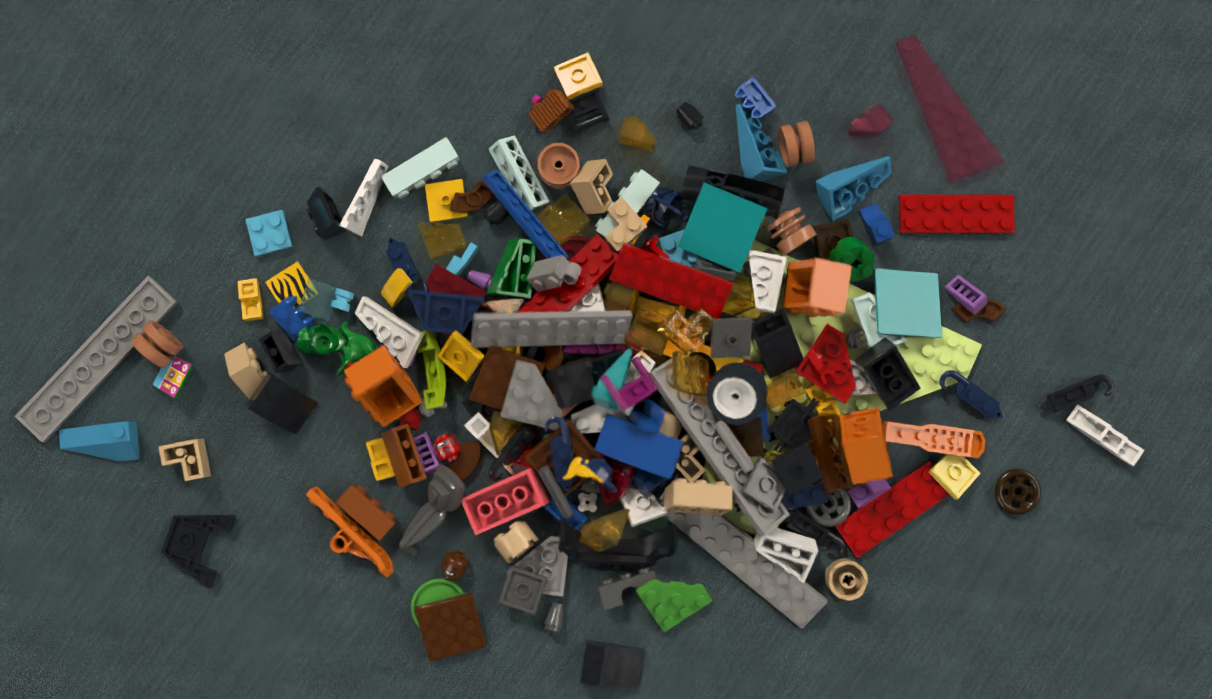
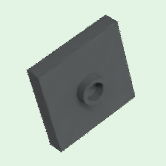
(731, 337)
(764, 485)
(523, 590)

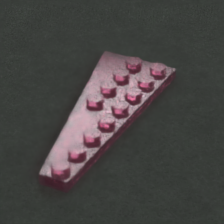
(954, 130)

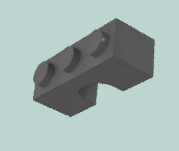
(612, 590)

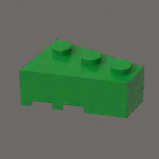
(513, 270)

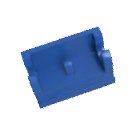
(576, 520)

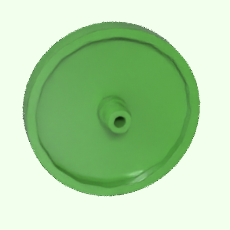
(433, 591)

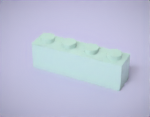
(421, 168)
(635, 195)

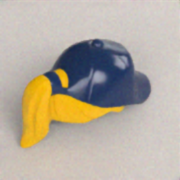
(594, 468)

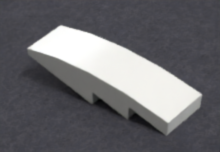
(1104, 435)

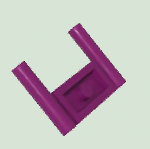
(634, 391)

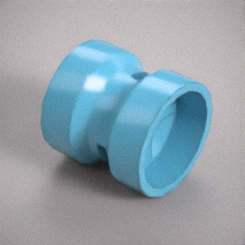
(342, 300)

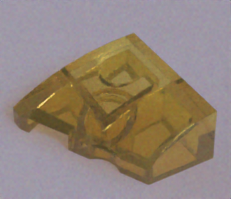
(441, 238)

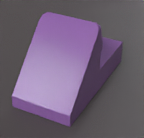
(867, 492)

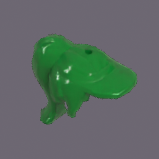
(312, 340)
(356, 348)

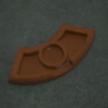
(471, 200)
(990, 311)
(553, 356)
(467, 459)

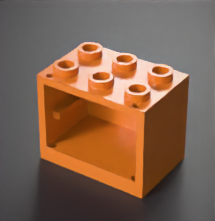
(816, 287)
(382, 386)
(865, 446)

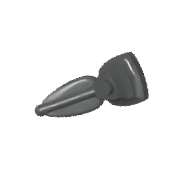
(444, 494)

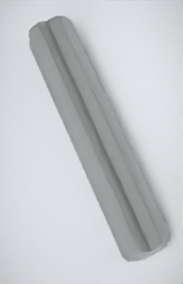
(734, 447)

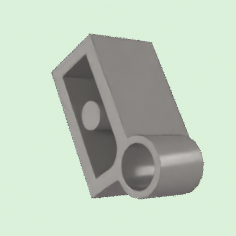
(552, 272)

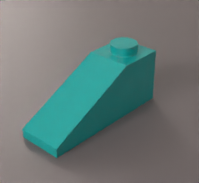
(617, 374)

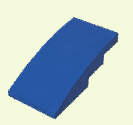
(639, 448)

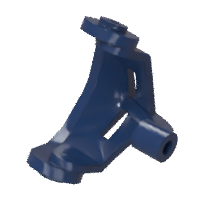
(656, 217)

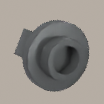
(853, 340)

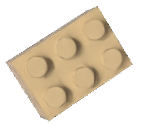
(698, 497)

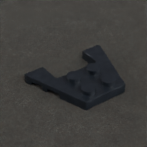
(187, 541)

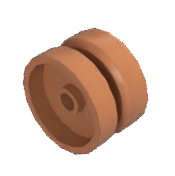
(796, 144)
(558, 154)
(156, 343)

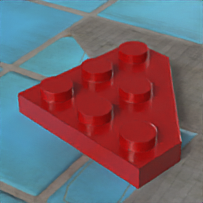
(833, 350)

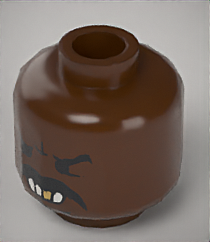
(454, 565)

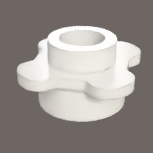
(591, 498)

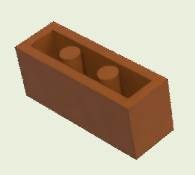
(403, 455)
(367, 511)

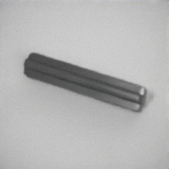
(555, 492)

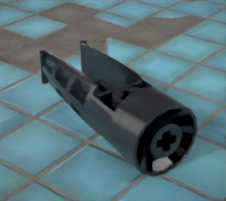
(746, 188)

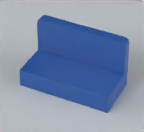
(650, 417)

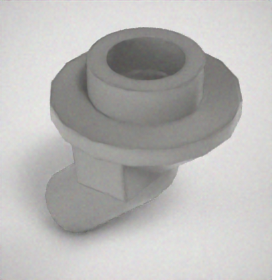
(428, 413)

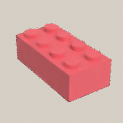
(505, 500)

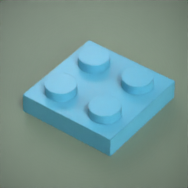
(269, 233)
(670, 247)

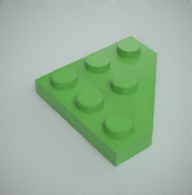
(672, 601)

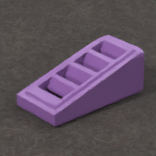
(972, 304)
(431, 469)

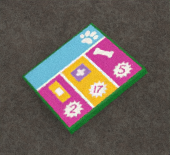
(173, 376)

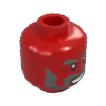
(446, 447)

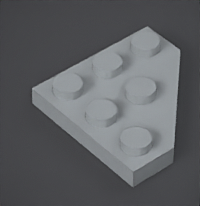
(530, 397)
(549, 562)

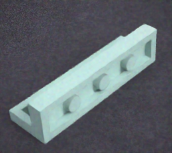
(515, 174)

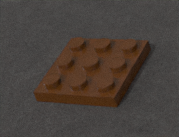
(496, 374)
(542, 455)
(450, 626)

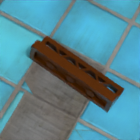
(827, 452)

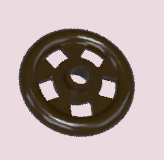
(1024, 506)

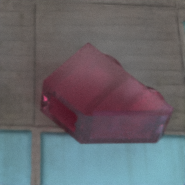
(872, 124)

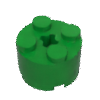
(854, 253)

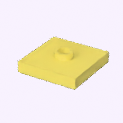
(954, 474)

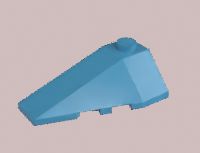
(756, 153)
(845, 187)
(107, 441)

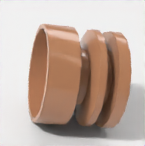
(790, 231)

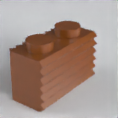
(550, 110)

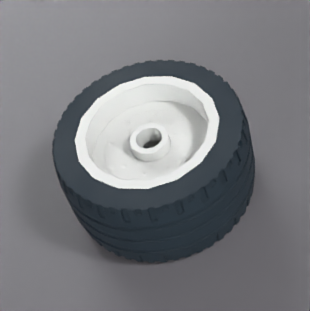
(737, 393)

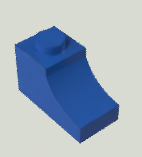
(876, 224)

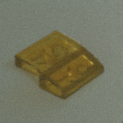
(563, 219)
(690, 374)

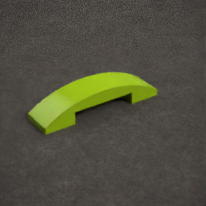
(434, 369)

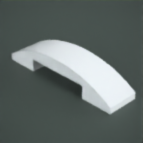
(480, 429)

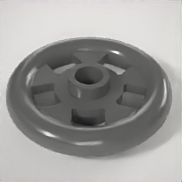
(843, 511)

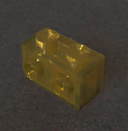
(783, 389)

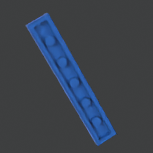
(523, 215)

